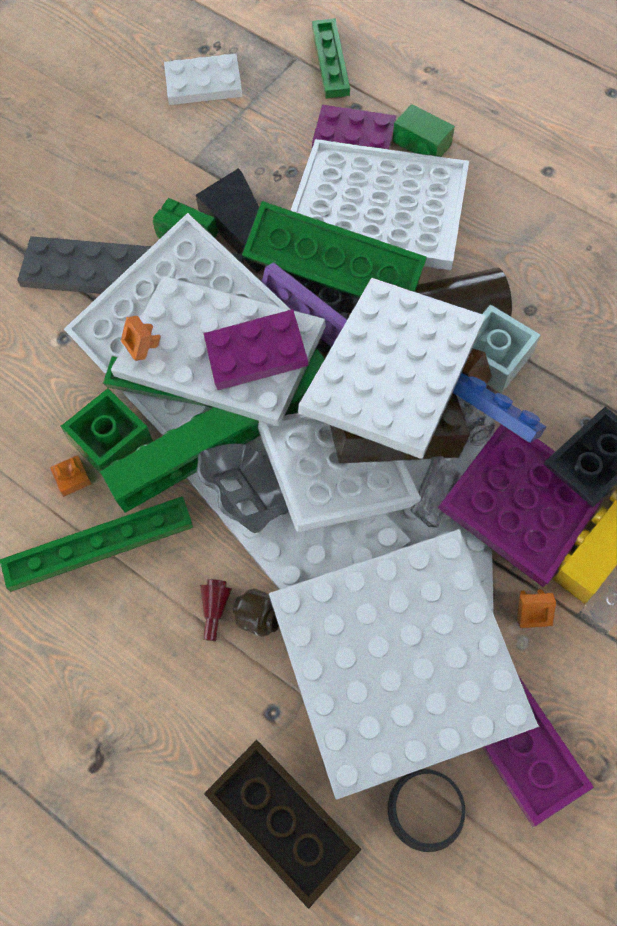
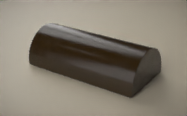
(472, 291)

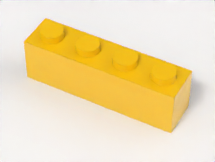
(594, 558)

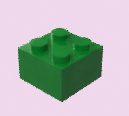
(106, 430)

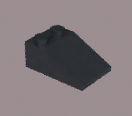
(589, 458)

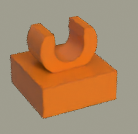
(138, 338)
(70, 475)
(536, 609)

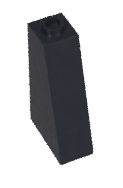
(234, 209)

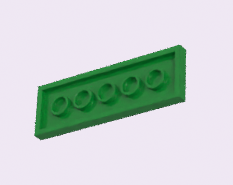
(328, 252)

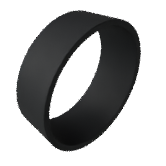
(400, 832)

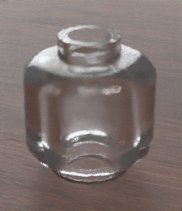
(479, 424)

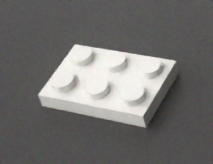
(202, 79)

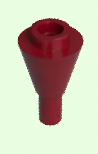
(214, 600)

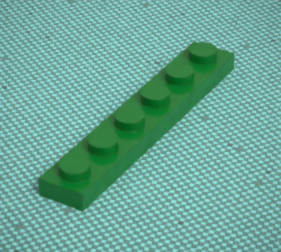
(95, 544)

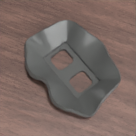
(254, 476)

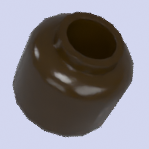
(255, 613)

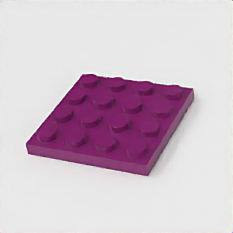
(519, 505)

